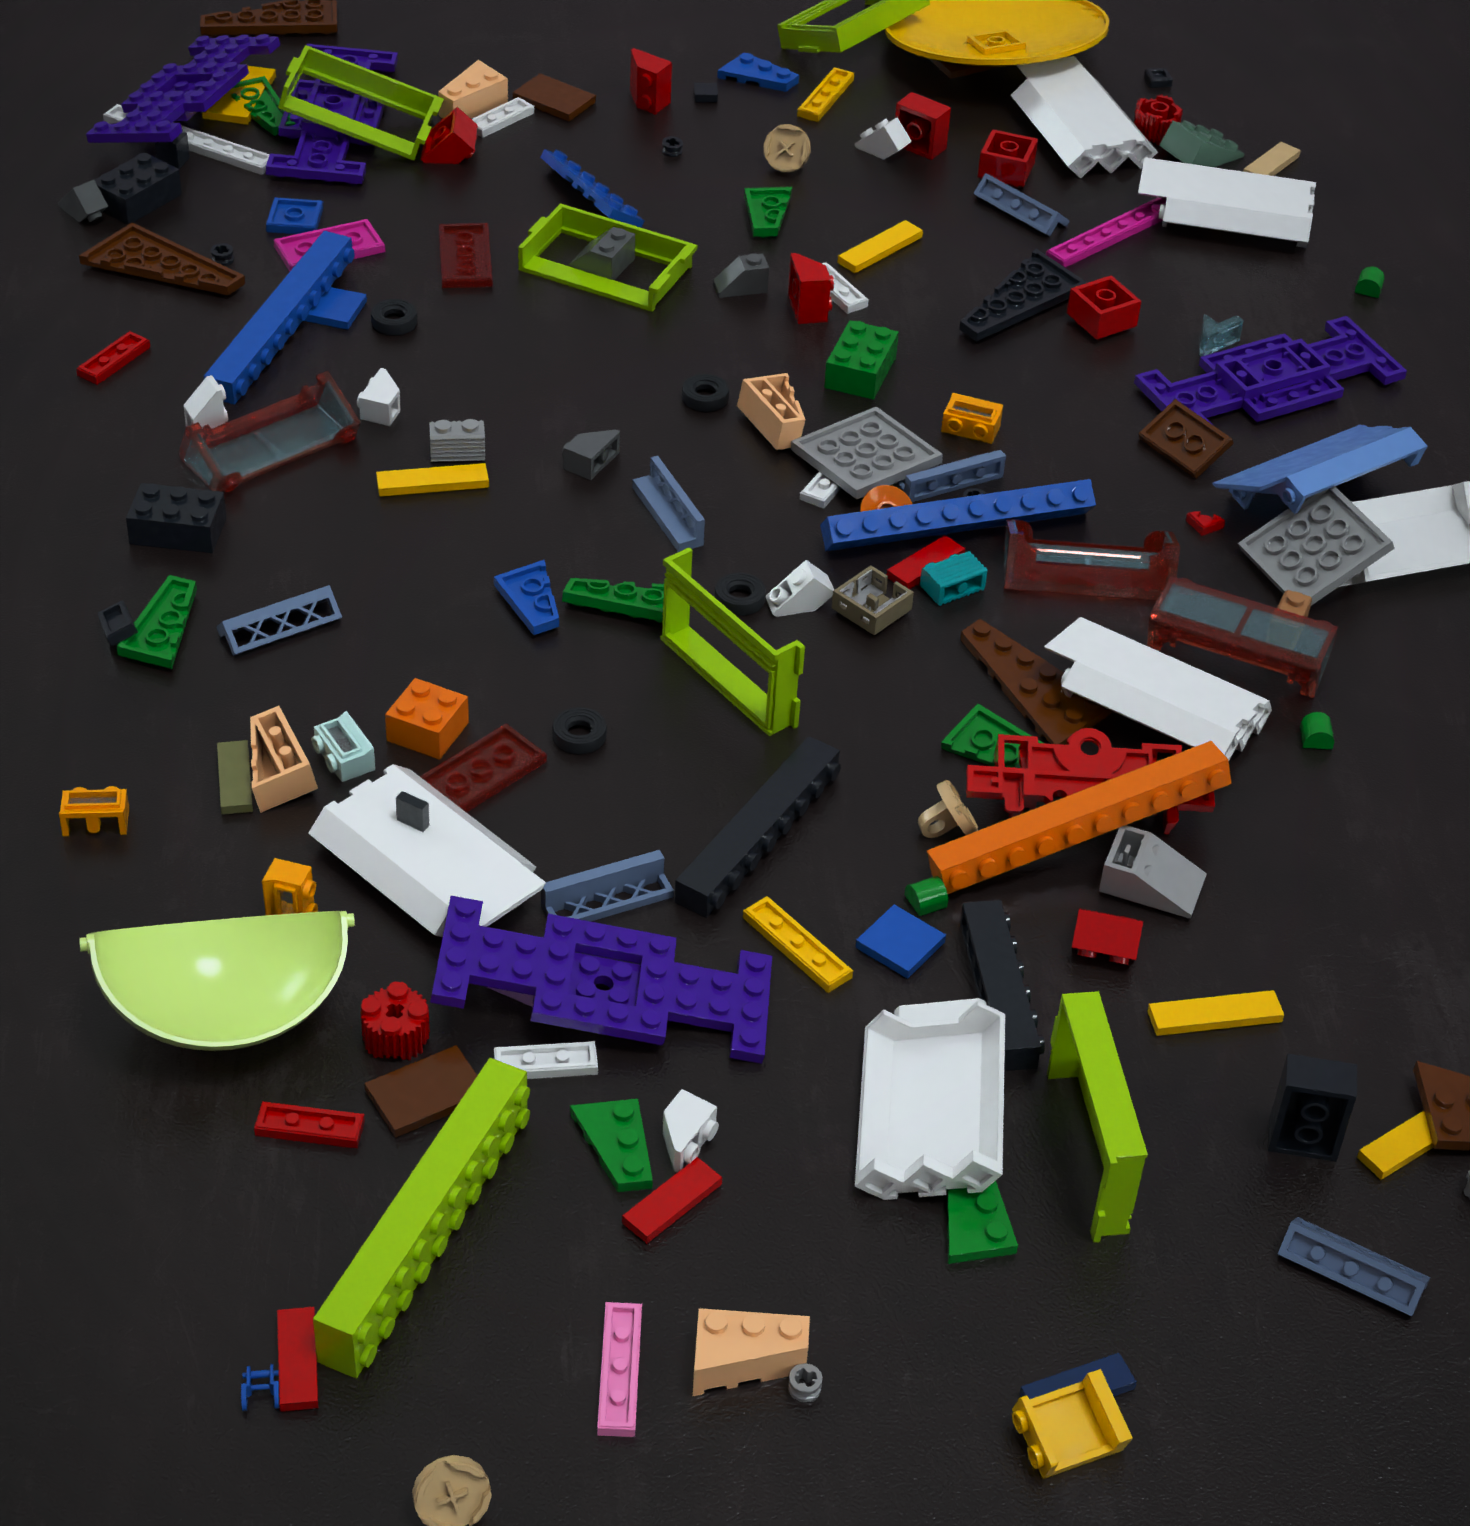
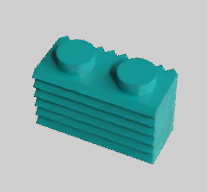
(953, 577)

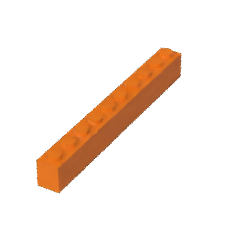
(1079, 817)

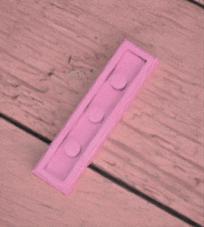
(619, 1370)

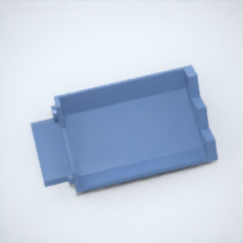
(1325, 464)

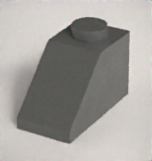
(84, 202)
(743, 276)
(590, 452)

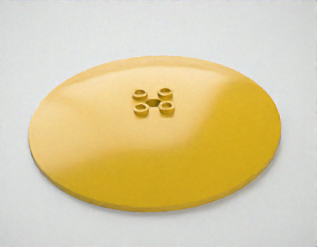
(1000, 30)

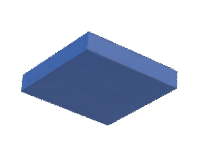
(294, 215)
(337, 308)
(900, 941)

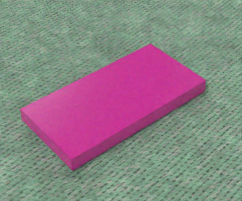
(364, 241)

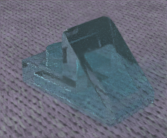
(1218, 335)

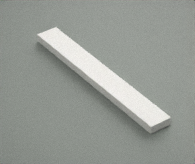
(210, 146)

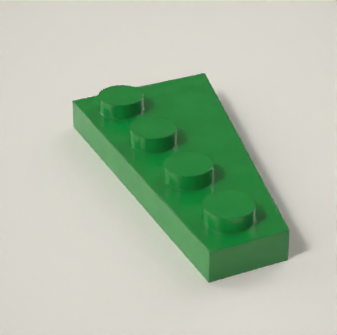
(266, 108)
(622, 598)
(161, 624)
(977, 737)
(978, 1225)

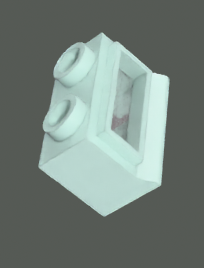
(344, 747)

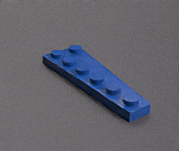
(607, 203)

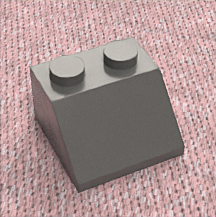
(607, 254)

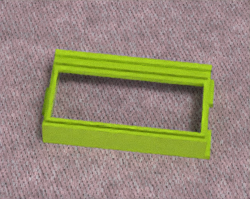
(799, 36)
(364, 83)
(588, 226)
(768, 711)
(1086, 1050)

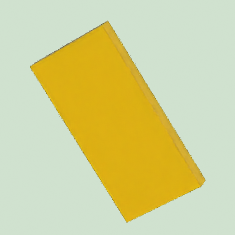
(233, 111)

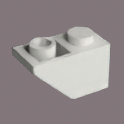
(885, 140)
(380, 399)
(206, 405)
(800, 591)
(687, 1126)

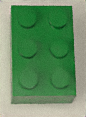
(861, 359)

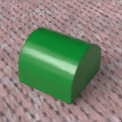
(1370, 282)
(1317, 731)
(927, 895)

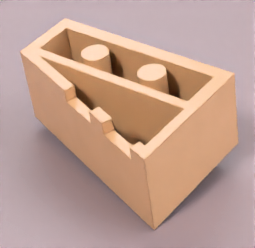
(474, 91)
(772, 408)
(277, 761)
(747, 1347)

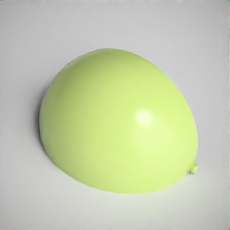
(220, 978)

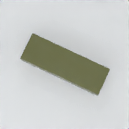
(234, 777)

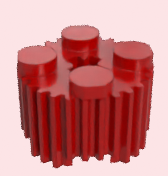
(1156, 116)
(395, 1022)

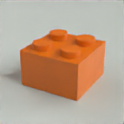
(427, 718)

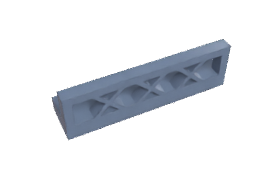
(1019, 205)
(953, 476)
(670, 506)
(273, 612)
(604, 883)
(1353, 1265)

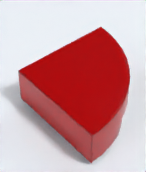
(1205, 524)

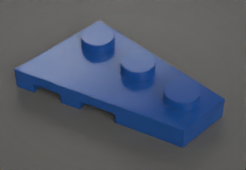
(750, 68)
(530, 596)

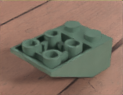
(1199, 145)

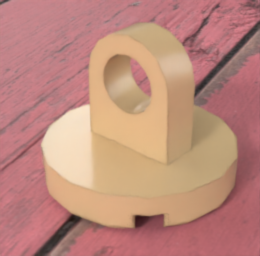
(787, 148)
(949, 812)
(451, 1492)

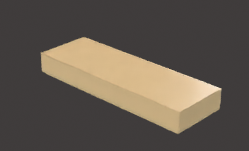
(1274, 160)

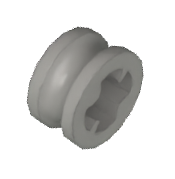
(810, 1374)

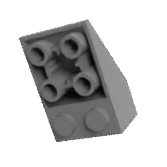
(1151, 873)

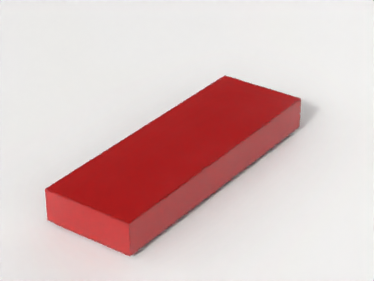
(113, 357)
(909, 570)
(309, 1124)
(671, 1200)
(297, 1359)

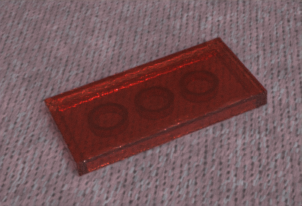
(465, 255)
(485, 767)

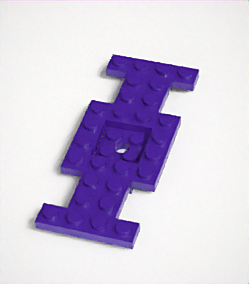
(192, 86)
(321, 149)
(1246, 372)
(566, 981)

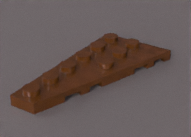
(274, 18)
(151, 256)
(1031, 684)
(1445, 1104)

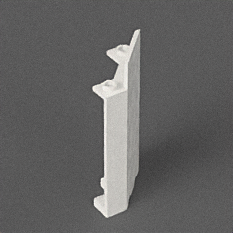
(1079, 117)
(1230, 200)
(1426, 529)
(1157, 689)
(429, 866)
(932, 1099)

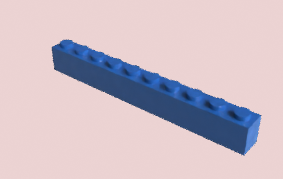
(281, 314)
(956, 515)

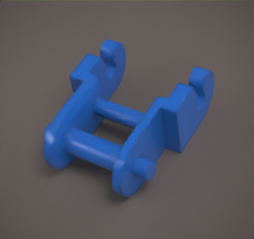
(247, 1388)

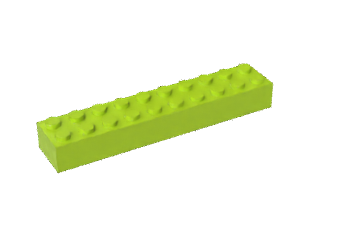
(421, 1219)

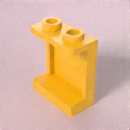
(1071, 1425)

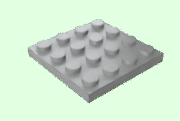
(866, 452)
(1317, 545)

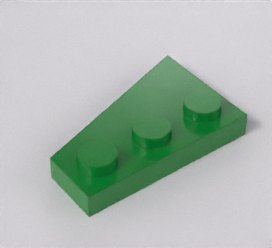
(767, 209)
(619, 1141)

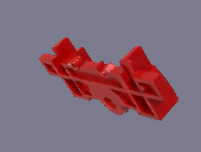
(1065, 770)

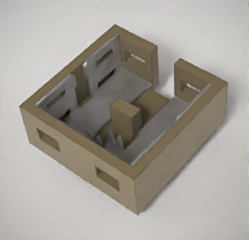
(866, 605)

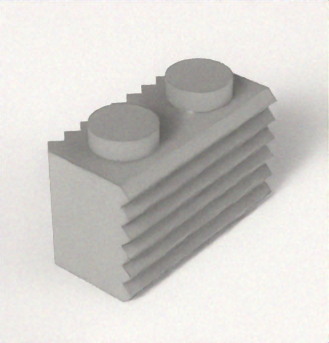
(457, 440)

